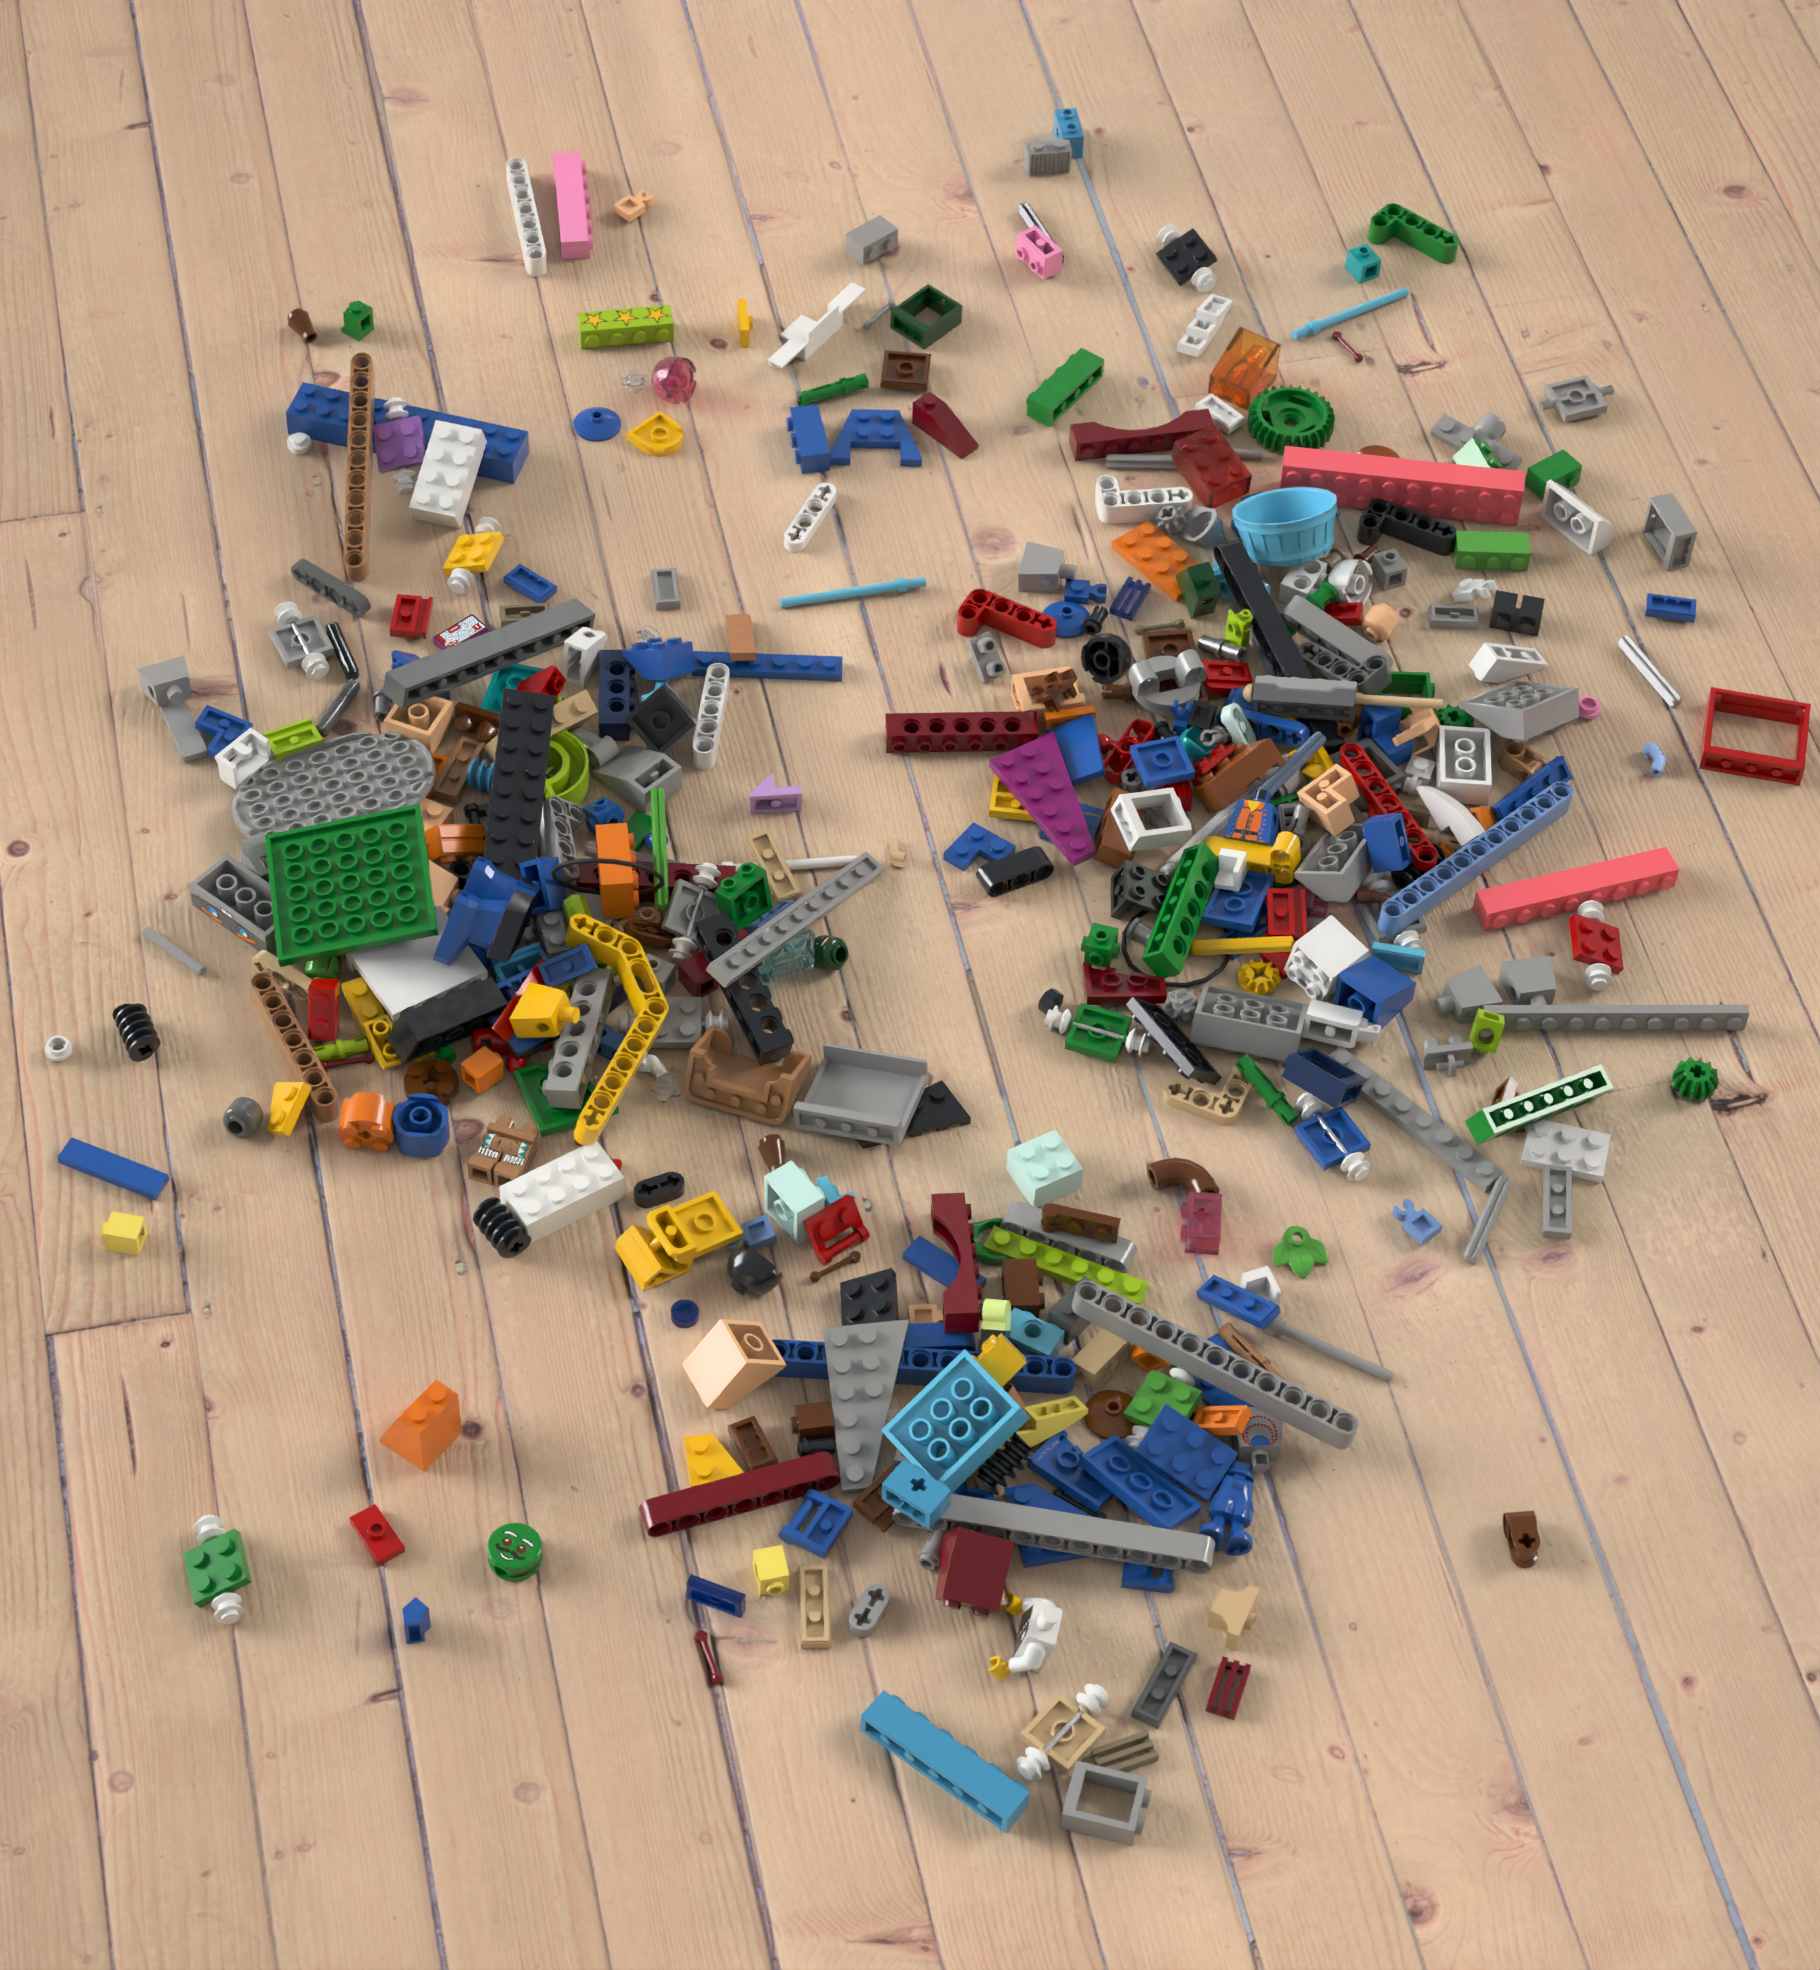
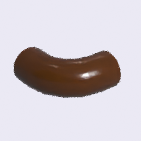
(1183, 1173)

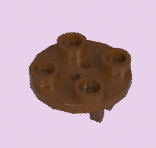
(1053, 687)

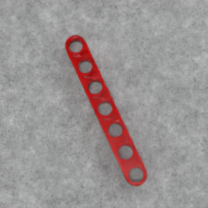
(1387, 795)

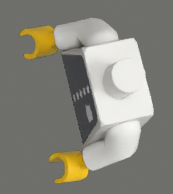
(1035, 1635)

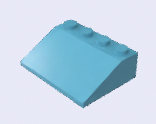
(956, 1422)

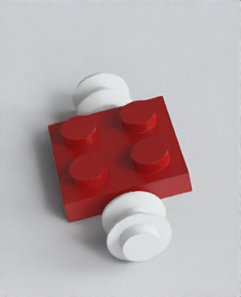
(1595, 945)

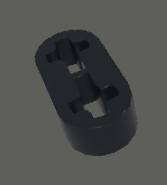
(659, 1189)

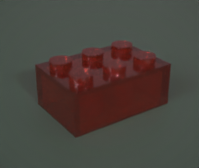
(1211, 467)

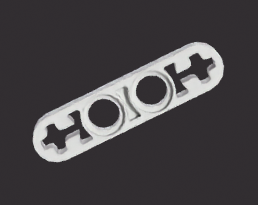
(813, 518)

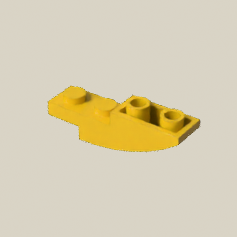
(371, 1021)

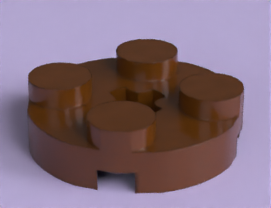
(432, 1071)

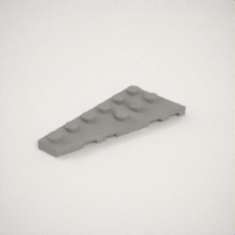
(862, 1382)

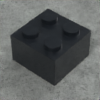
(661, 719)

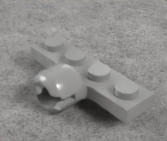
(1488, 429)

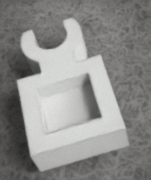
(1471, 589)

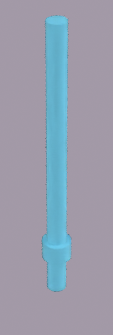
(1314, 327)
(899, 585)

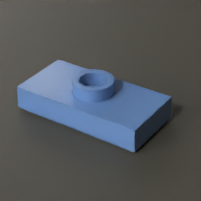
(768, 916)

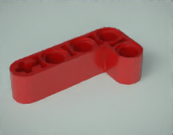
(1006, 616)

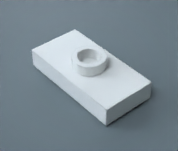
(1221, 413)

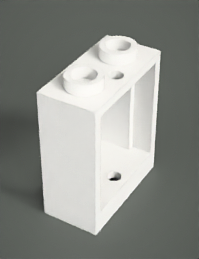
(1132, 828)

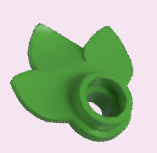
(1301, 1254)

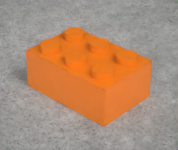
(616, 881)

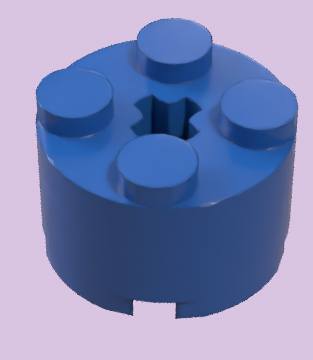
(421, 1126)

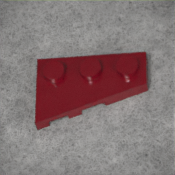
(1112, 988)

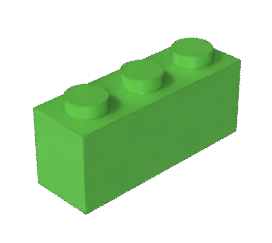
(1492, 550)

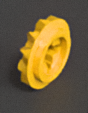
(1259, 985)

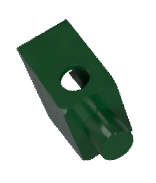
(1199, 585)

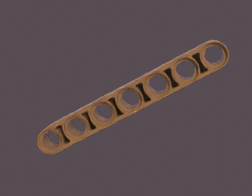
(294, 1046)

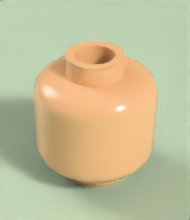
(1379, 622)

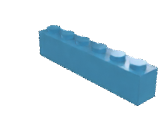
(945, 1761)

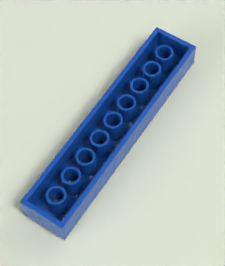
(325, 415)

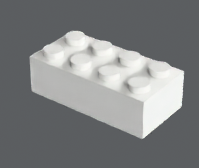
(447, 474)
(563, 1191)

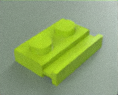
(292, 738)

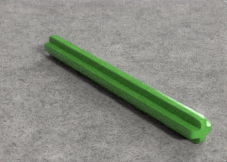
(659, 846)

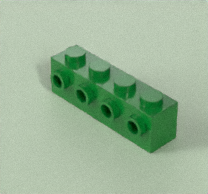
(1065, 387)

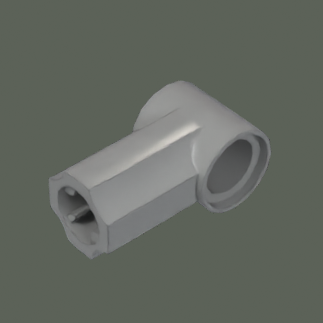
(598, 749)

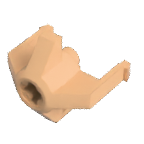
(1419, 723)

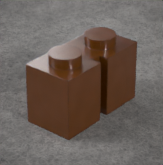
(1022, 1284)

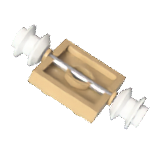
(1063, 1732)

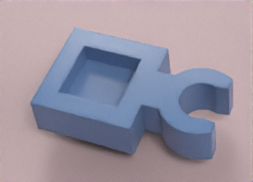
(1419, 1224)
(756, 1233)

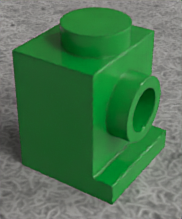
(354, 317)

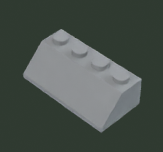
(1336, 865)

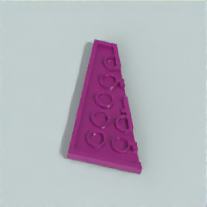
(1044, 789)

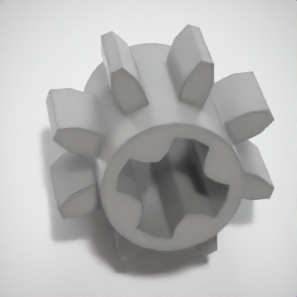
(1171, 520)
(1181, 1005)

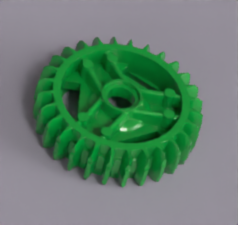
(1309, 412)

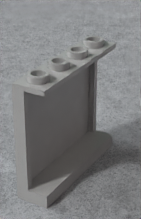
(863, 1095)

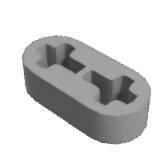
(863, 1607)

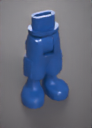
(1233, 1506)

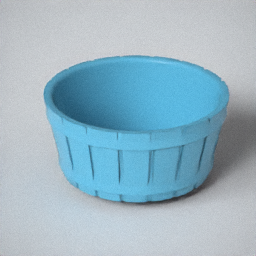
(1287, 525)

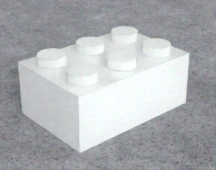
(1464, 763)

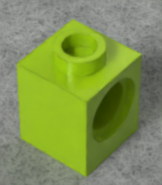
(1492, 1022)

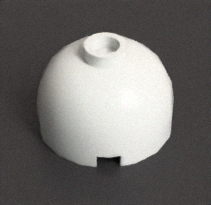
(1351, 580)

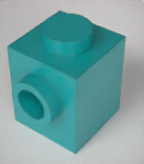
(1363, 263)

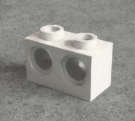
(1302, 580)

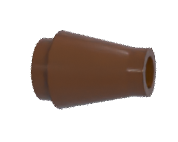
(302, 325)
(773, 1151)

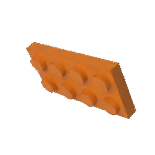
(1154, 556)

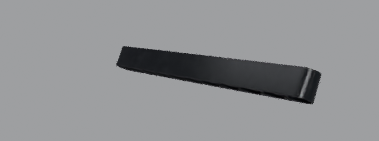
(1270, 628)

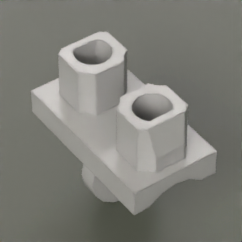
(986, 657)
(1448, 1056)

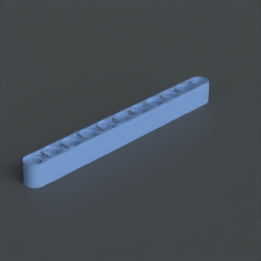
(1474, 858)

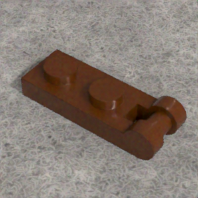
(1080, 1223)

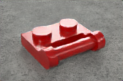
(830, 1223)

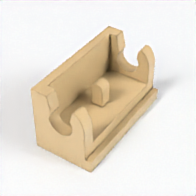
(1102, 1359)

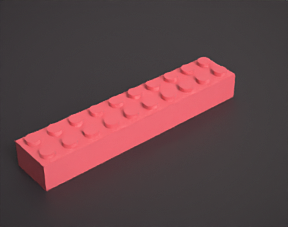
(1419, 485)

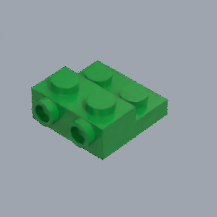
(744, 895)

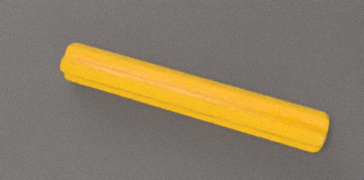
(1242, 945)

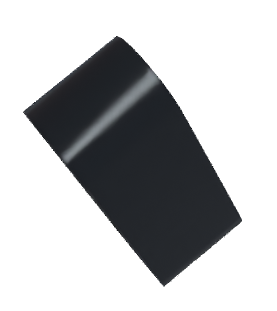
(1015, 871)

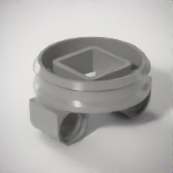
(1185, 670)

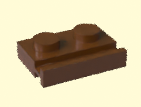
(873, 1507)

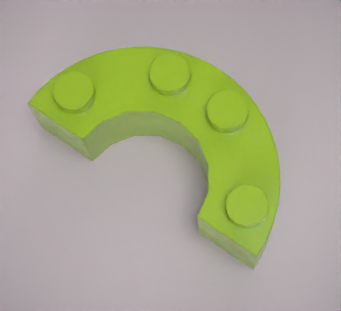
(571, 760)

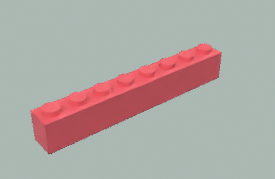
(1570, 888)

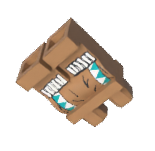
(503, 1152)

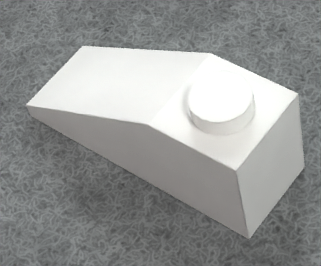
(1504, 662)

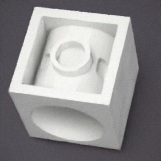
(1322, 956)

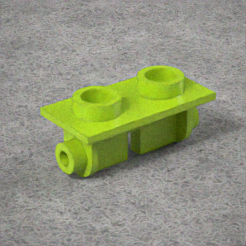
(1238, 627)

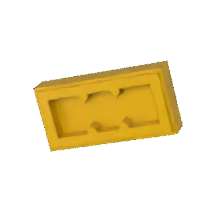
(745, 323)

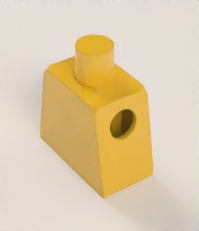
(542, 1012)

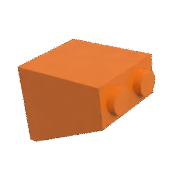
(426, 1426)

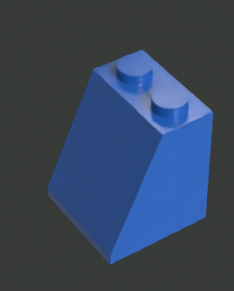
(1374, 989)

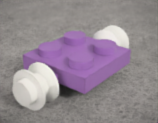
(399, 444)

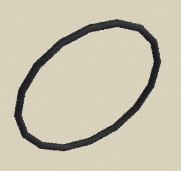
(605, 861)
(1171, 984)

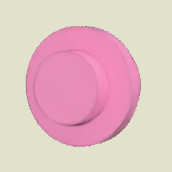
(1589, 707)

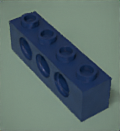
(614, 695)

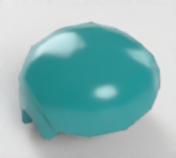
(1193, 745)

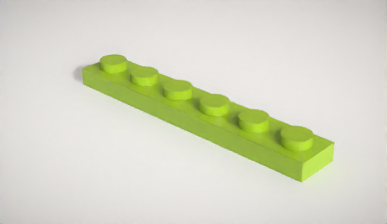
(1063, 1265)

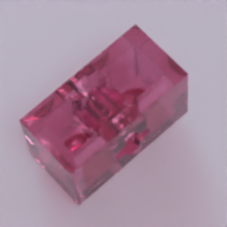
(1203, 1223)

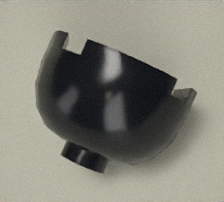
(1106, 658)
(751, 1272)

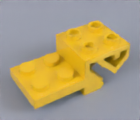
(676, 1239)

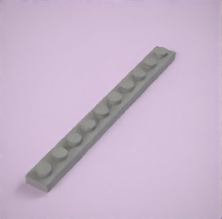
(794, 919)
(1622, 1017)

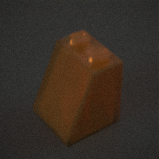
(1245, 368)

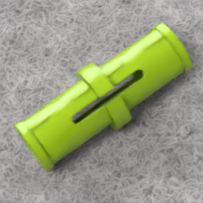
(342, 1049)

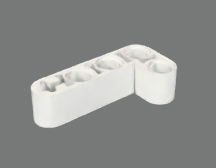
(1136, 505)

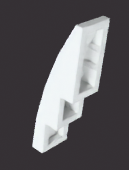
(1205, 325)

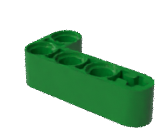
(1413, 230)

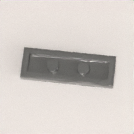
(1164, 1685)

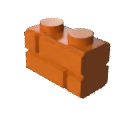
(455, 842)

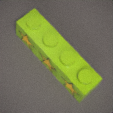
(625, 326)

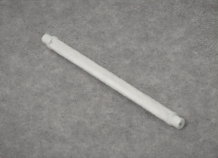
(1216, 824)

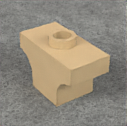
(1234, 1614)

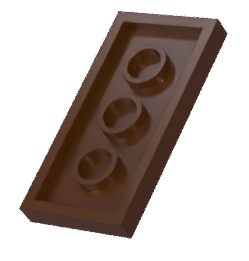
(1170, 644)

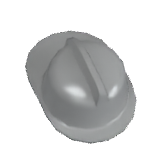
(1202, 526)

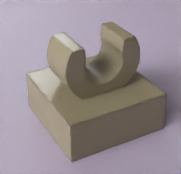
(1420, 815)

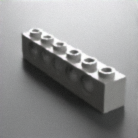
(579, 1042)

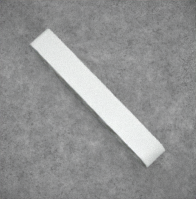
(526, 217)

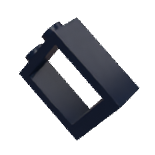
(1323, 1077)

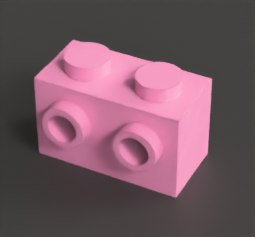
(1039, 252)

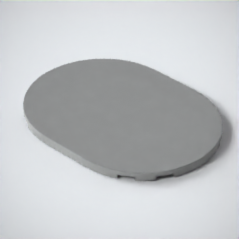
(334, 782)

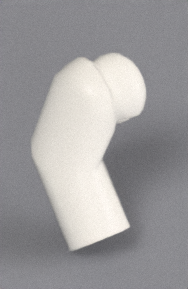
(653, 1065)

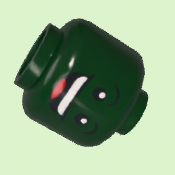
(830, 953)

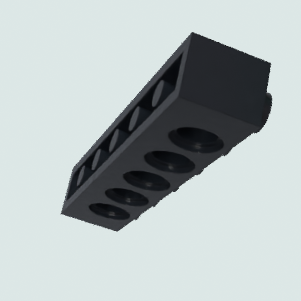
(766, 1046)

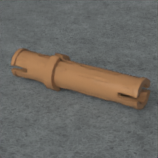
(1244, 1348)

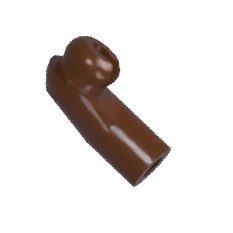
(1371, 896)

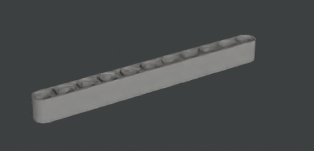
(1222, 1374)
(1076, 1534)

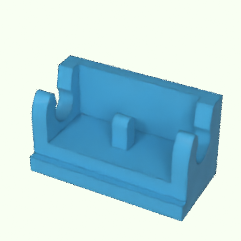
(520, 961)

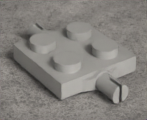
(1576, 398)

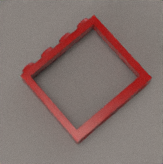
(1748, 763)

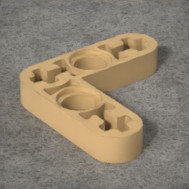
(1216, 1103)

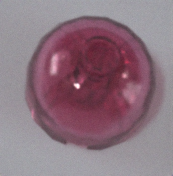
(674, 380)

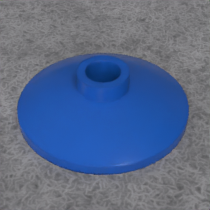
(597, 424)
(1069, 618)

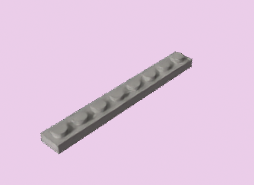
(1422, 1125)

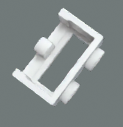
(248, 758)

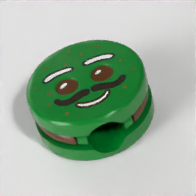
(514, 1552)

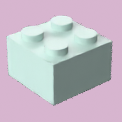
(1044, 1169)
(791, 1200)

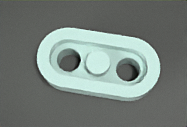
(1237, 724)

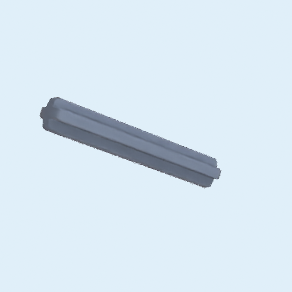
(1307, 750)

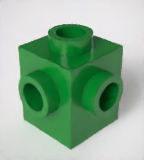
(1101, 951)

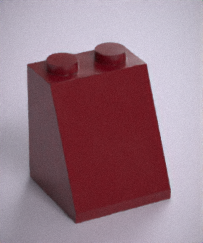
(972, 1570)

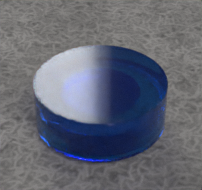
(684, 1313)

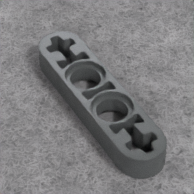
(330, 587)

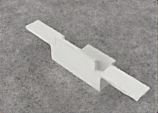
(807, 335)

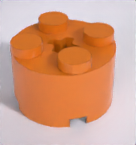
(367, 1122)

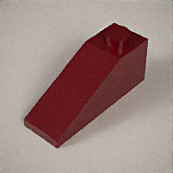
(941, 424)

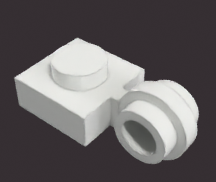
(1417, 774)

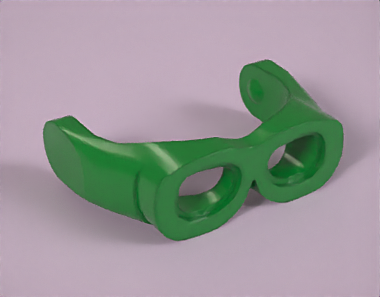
(982, 1254)

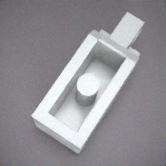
(1338, 1025)

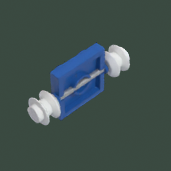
(1332, 1137)

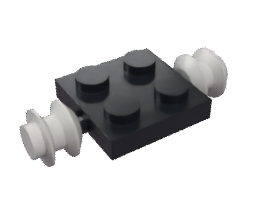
(1187, 257)

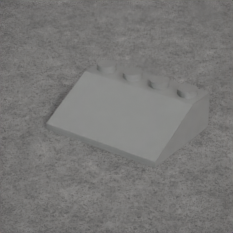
(1524, 708)
(1248, 1023)

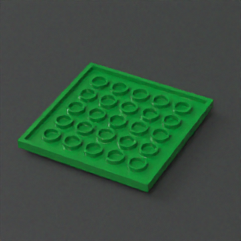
(350, 885)

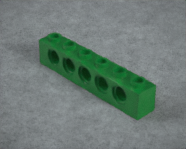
(1181, 911)
(1539, 1104)

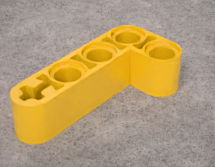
(1279, 860)

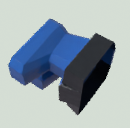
(488, 914)

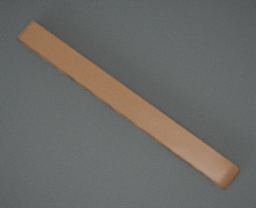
(359, 467)

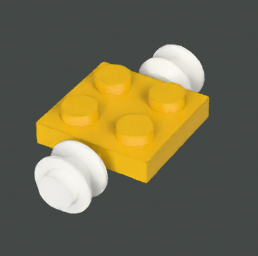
(473, 555)

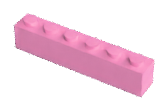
(571, 205)

